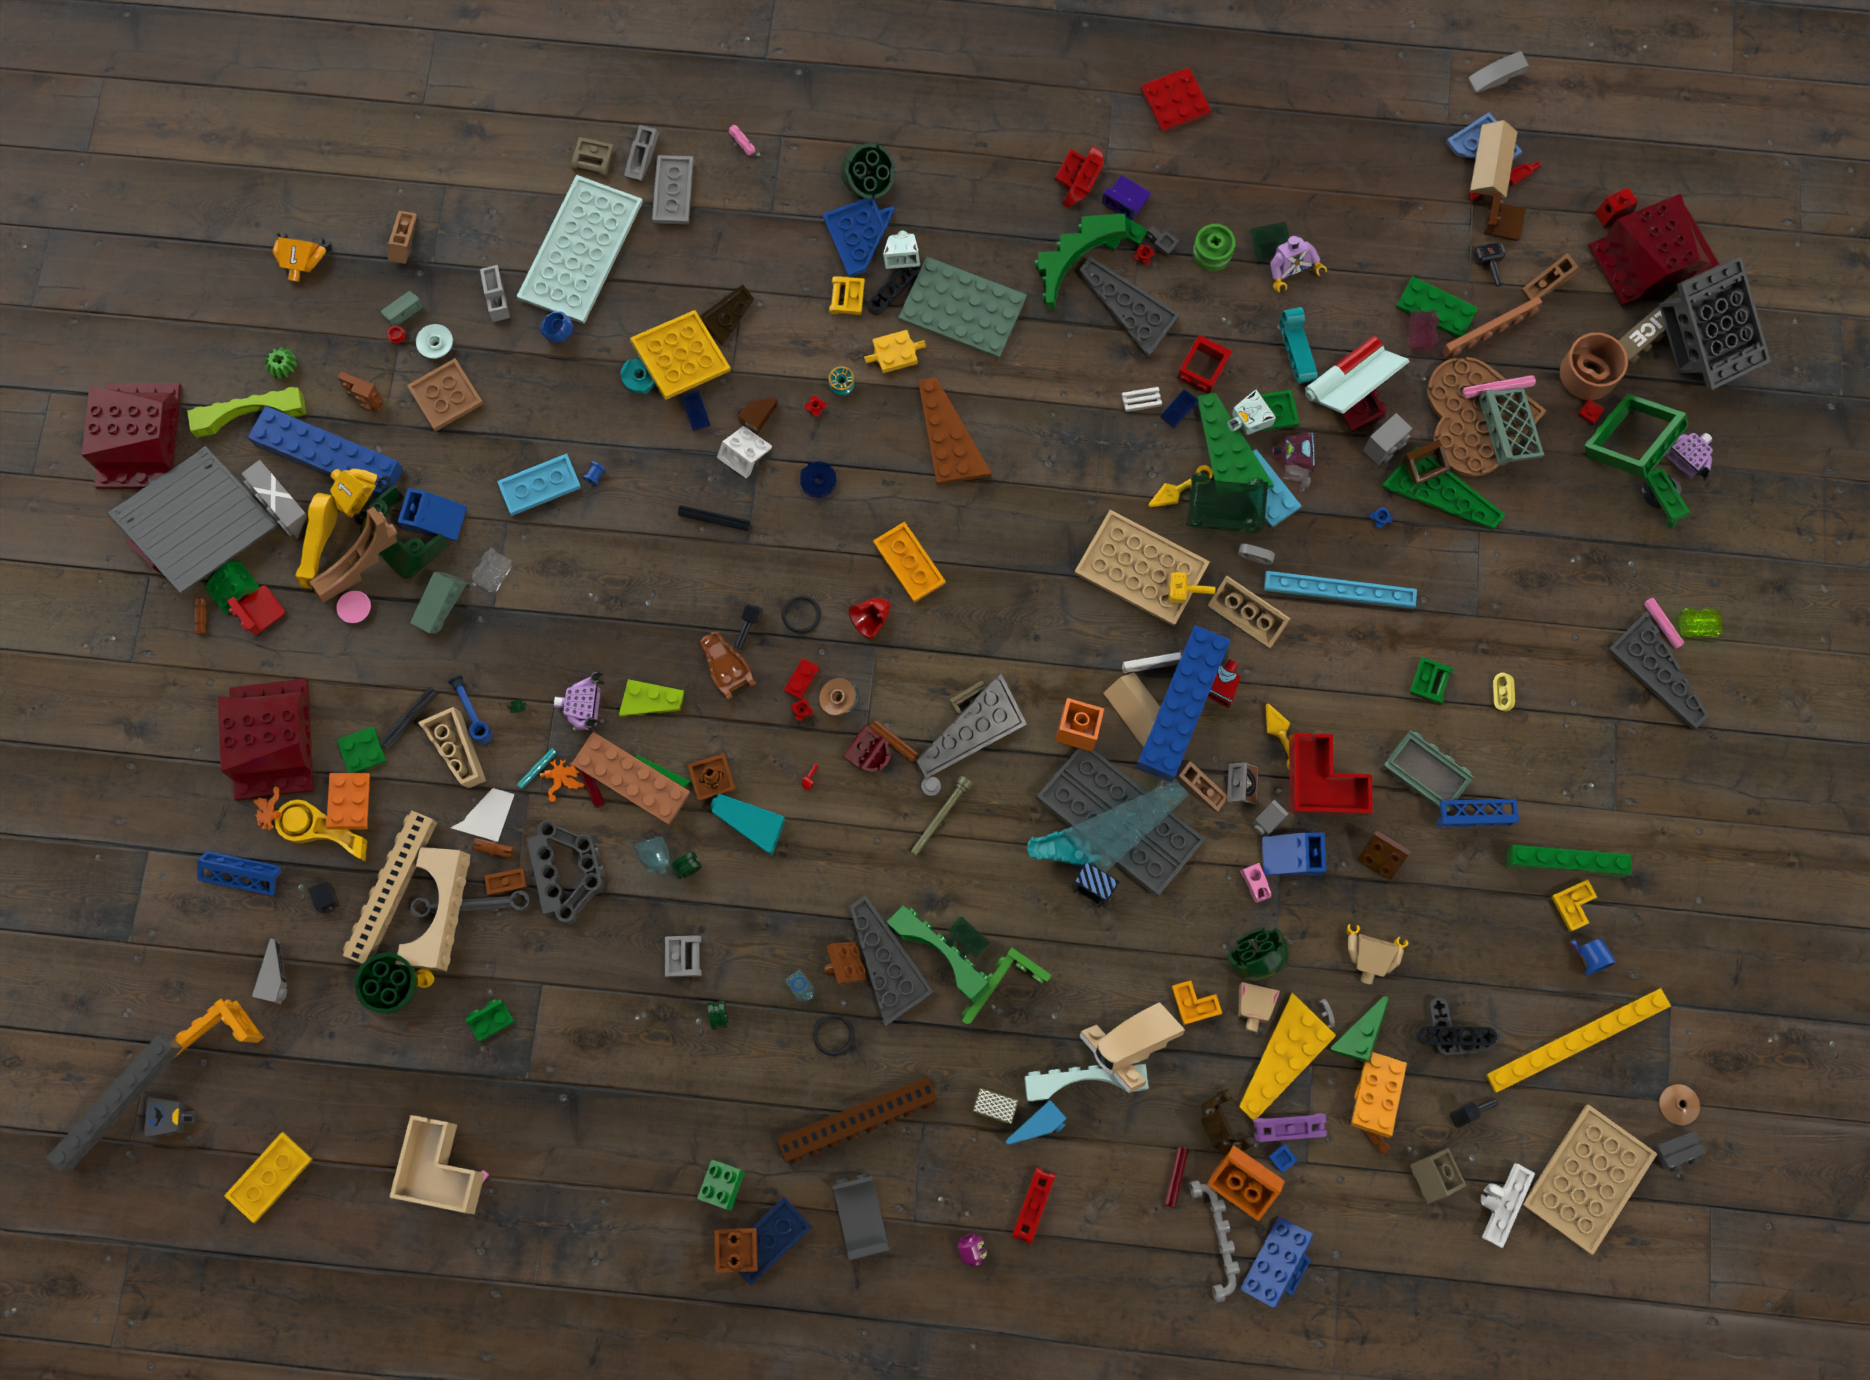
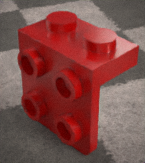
(257, 610)

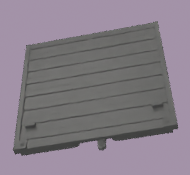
(193, 519)

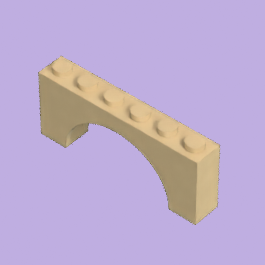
(435, 945)

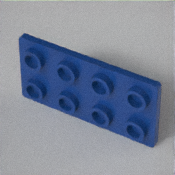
(1279, 1263)

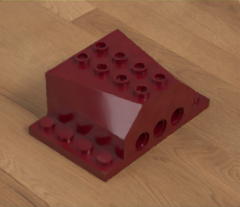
(1652, 250)
(131, 432)
(266, 739)

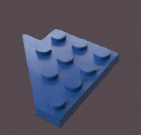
(857, 232)

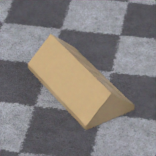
(1494, 159)
(1248, 612)
(1133, 705)

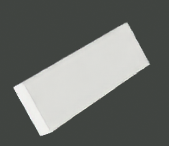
(1151, 663)

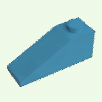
(1040, 1124)

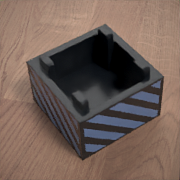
(1095, 884)

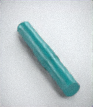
(537, 768)

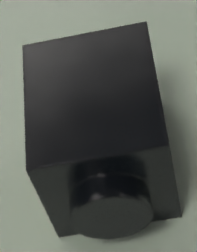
(324, 897)

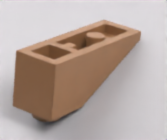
(401, 237)
(1552, 277)
(1200, 785)

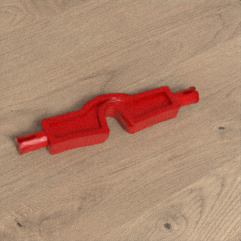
(1516, 175)

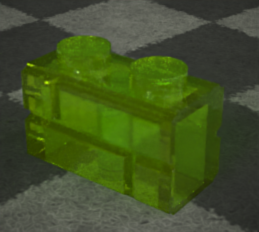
(1699, 623)

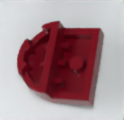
(868, 751)

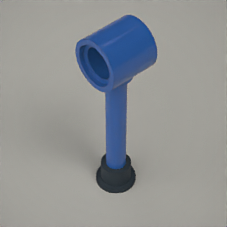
(477, 725)

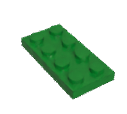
(1453, 312)

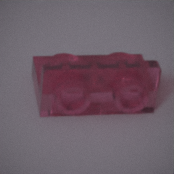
(1423, 329)

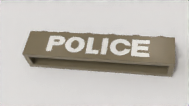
(1645, 333)

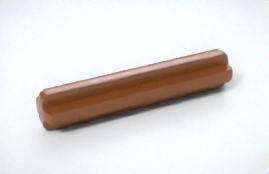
(894, 741)

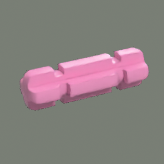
(742, 140)

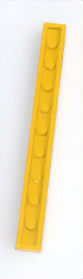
(1577, 1040)

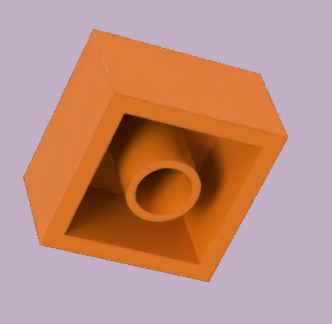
(1079, 724)

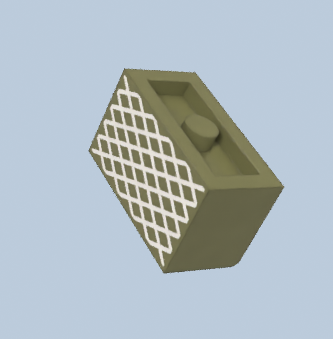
(995, 1106)

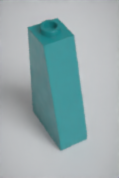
(749, 821)

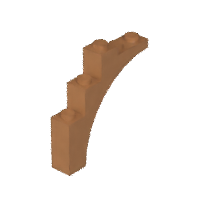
(363, 554)

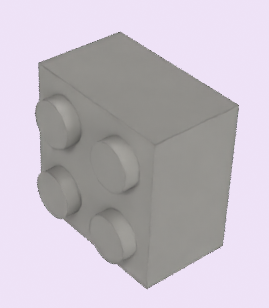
(1388, 439)

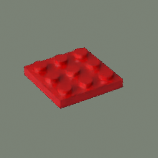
(1175, 99)

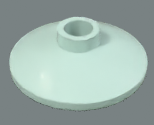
(430, 335)

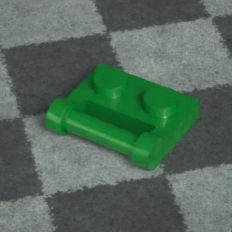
(1425, 677)

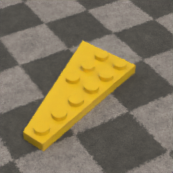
(1289, 1051)

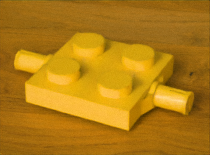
(895, 351)

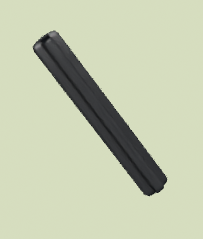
(714, 518)
(405, 721)

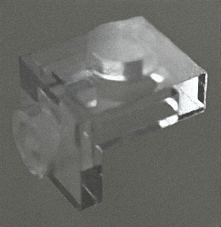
(1297, 474)

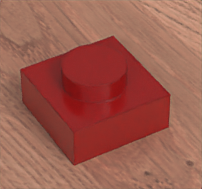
(1590, 412)

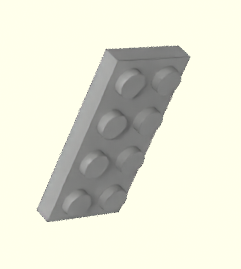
(673, 189)

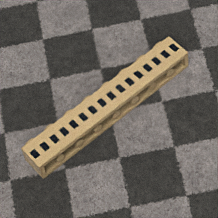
(389, 889)

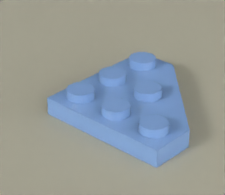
(1466, 141)

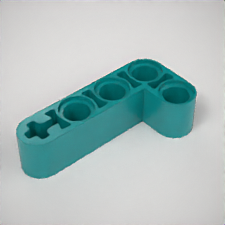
(1296, 344)

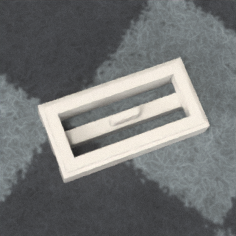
(1155, 391)

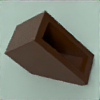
(757, 413)

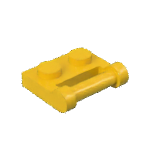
(853, 296)

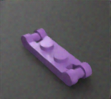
(1290, 1128)

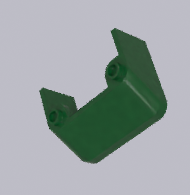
(414, 555)

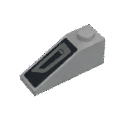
(271, 979)

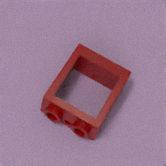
(1211, 349)

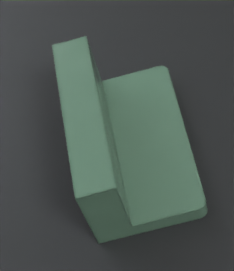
(402, 308)

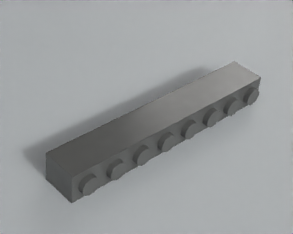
(114, 1102)

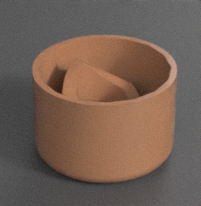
(1602, 352)

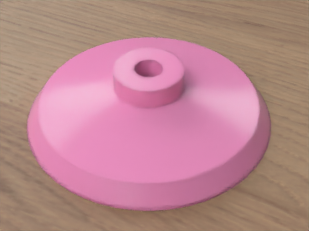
(353, 606)

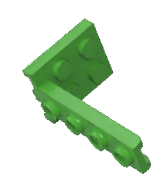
(994, 979)

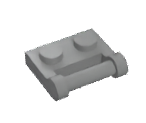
(676, 956)

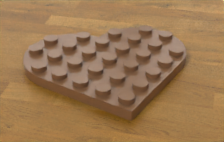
(1462, 419)

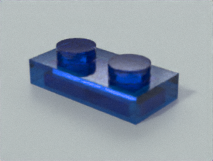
(1179, 408)
(695, 410)

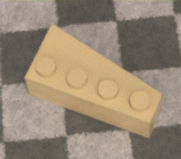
(454, 744)

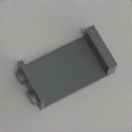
(860, 1217)

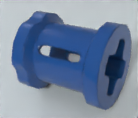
(594, 473)

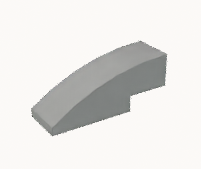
(1498, 72)
(641, 152)
(494, 293)

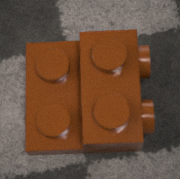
(361, 391)

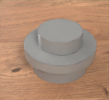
(931, 786)

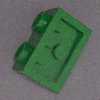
(489, 1020)

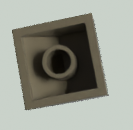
(1438, 1175)

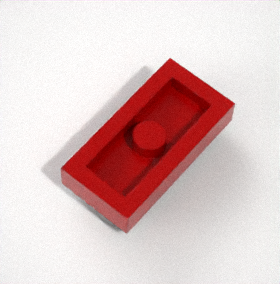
(801, 679)

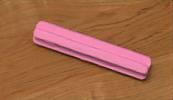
(1664, 623)

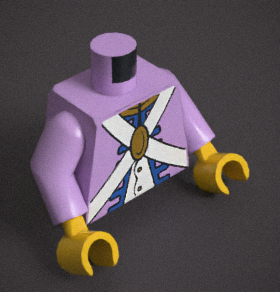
(1293, 258)

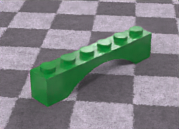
(1592, 862)
(910, 928)

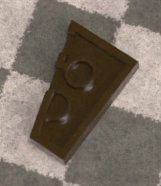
(727, 313)

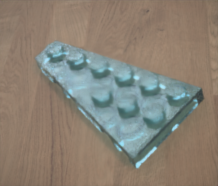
(1118, 830)

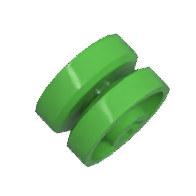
(1213, 247)

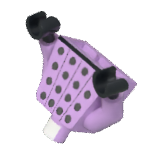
(1692, 454)
(582, 702)

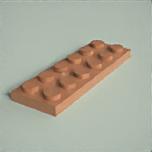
(631, 778)

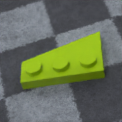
(649, 698)

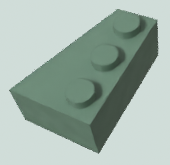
(437, 601)

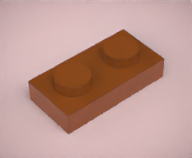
(505, 881)

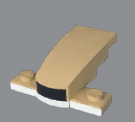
(1132, 1043)

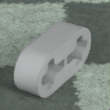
(1256, 554)

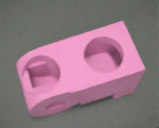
(1256, 882)

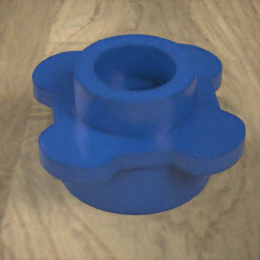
(1376, 517)

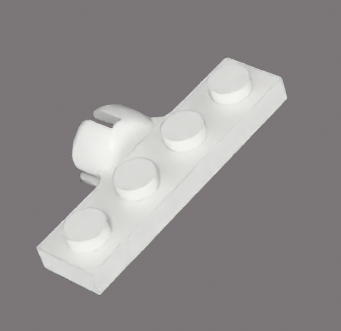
(1505, 1204)

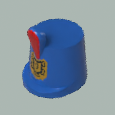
(1594, 956)

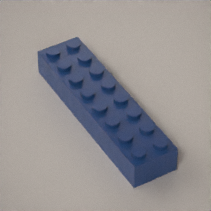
(318, 448)
(1183, 704)

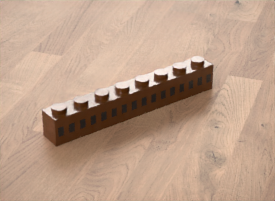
(856, 1120)

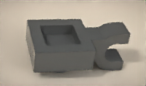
(1164, 242)

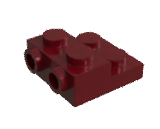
(1365, 412)

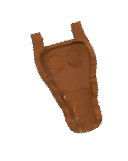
(726, 666)

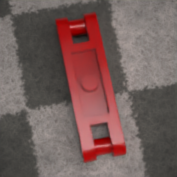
(1033, 1205)

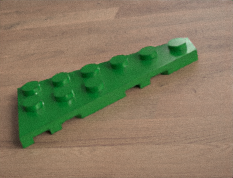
(1228, 450)

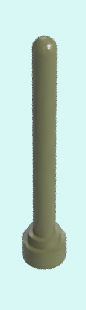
(963, 785)

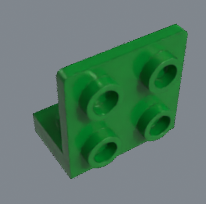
(230, 581)

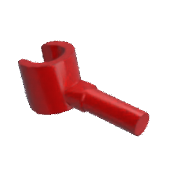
(807, 783)

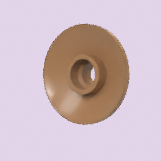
(832, 691)
(1670, 1106)

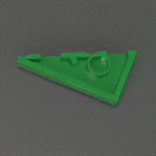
(1362, 1036)

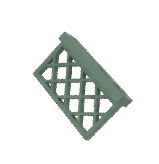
(1501, 442)

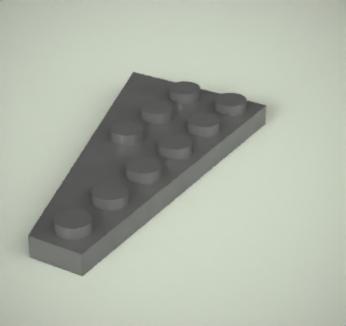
(1137, 311)
(1655, 666)
(892, 972)

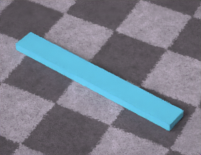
(1340, 589)

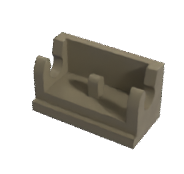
(962, 700)

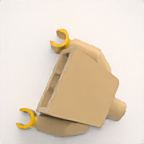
(1373, 955)

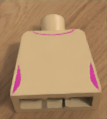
(1256, 1004)

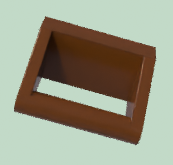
(1421, 453)

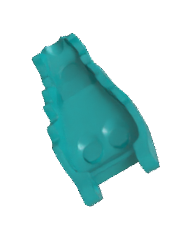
(1057, 848)

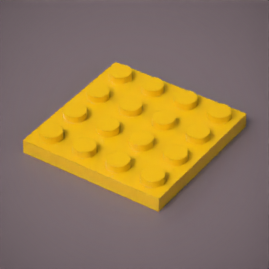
(680, 354)

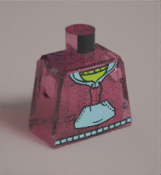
(1298, 451)

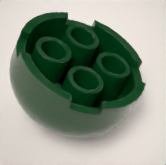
(868, 170)
(1264, 964)
(375, 978)

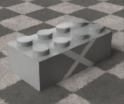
(276, 499)

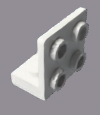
(743, 450)

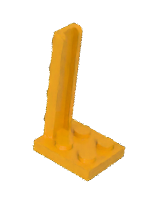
(231, 1014)

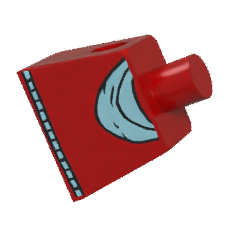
(1225, 684)

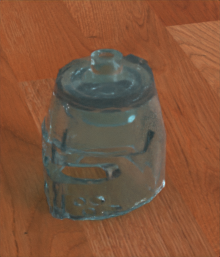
(653, 854)

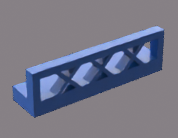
(1478, 820)
(236, 868)

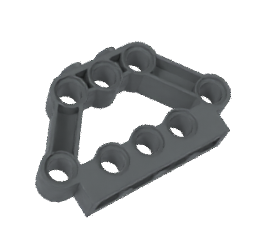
(583, 893)

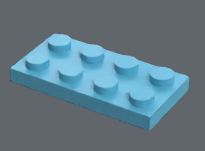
(539, 484)
(1280, 500)

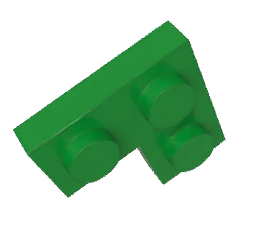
(1134, 233)

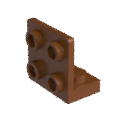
(1504, 219)

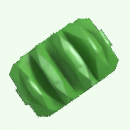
(274, 364)

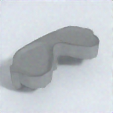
(1326, 1006)

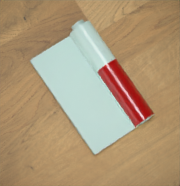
(1355, 376)

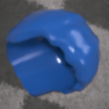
(557, 327)

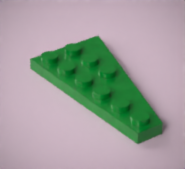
(1444, 493)

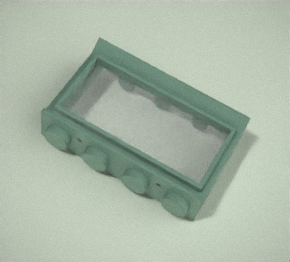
(1427, 770)

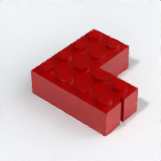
(1316, 787)

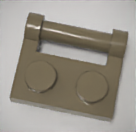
(595, 151)

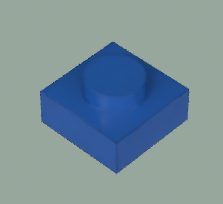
(1282, 1158)

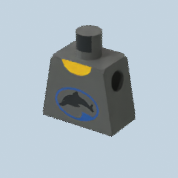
(166, 1117)

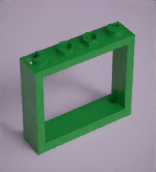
(1644, 466)

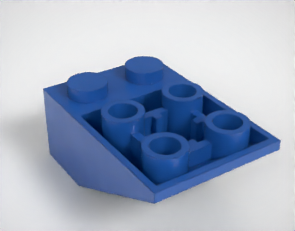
(431, 514)
(1294, 854)

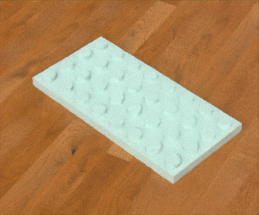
(580, 249)

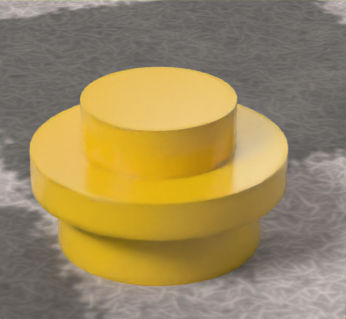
(425, 978)

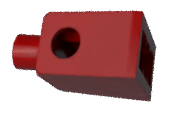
(1620, 204)

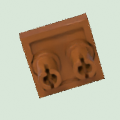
(736, 1250)

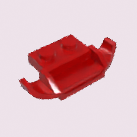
(1079, 174)

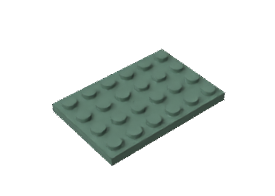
(962, 307)

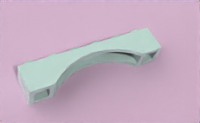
(1043, 1086)

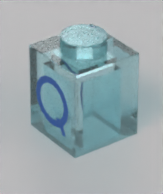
(800, 986)

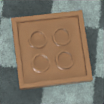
(445, 394)

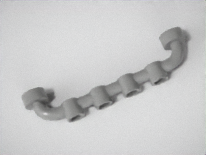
(1226, 1247)

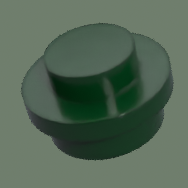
(517, 706)

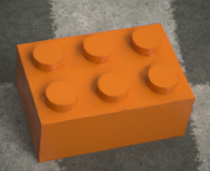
(1246, 1183)

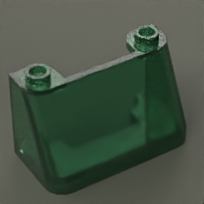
(1226, 504)

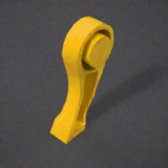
(321, 522)
(306, 823)

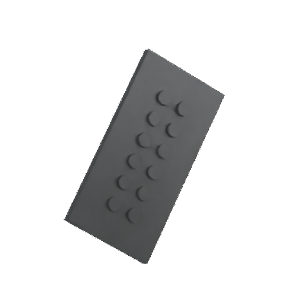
(1093, 786)

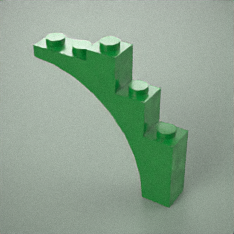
(1092, 233)

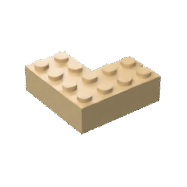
(424, 1172)

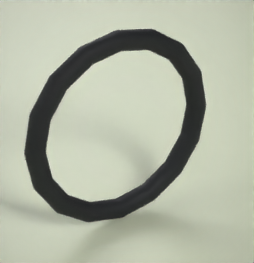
(805, 629)
(816, 1033)

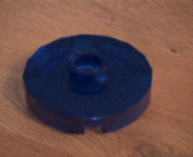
(815, 471)

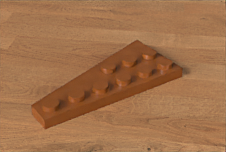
(950, 444)

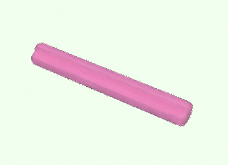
(1478, 390)

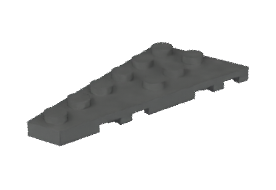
(980, 724)

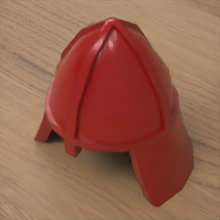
(869, 616)

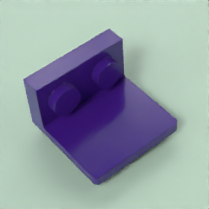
(1125, 197)

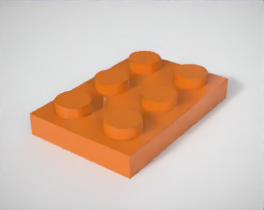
(348, 801)

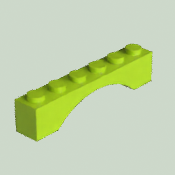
(210, 419)

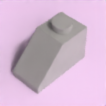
(1269, 819)

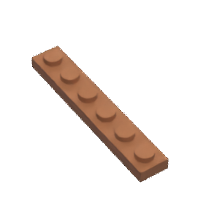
(1486, 331)

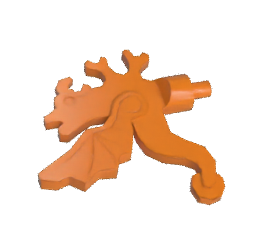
(559, 774)
(268, 810)

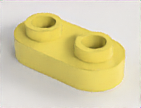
(1502, 692)

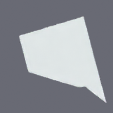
(488, 815)

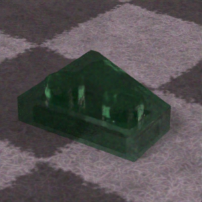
(1268, 238)

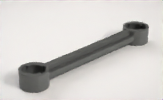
(476, 904)

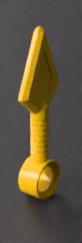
(1170, 494)
(1278, 727)

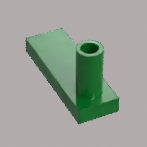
(1667, 497)

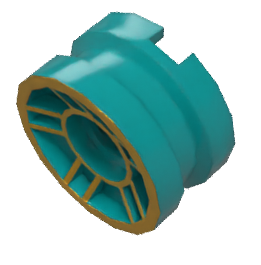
(835, 377)

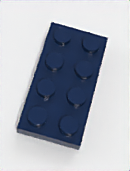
(775, 1236)

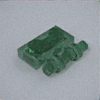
(968, 937)

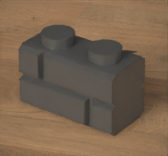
(1679, 1150)

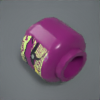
(972, 1250)

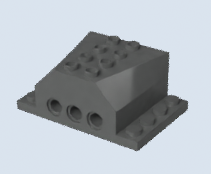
(1716, 325)

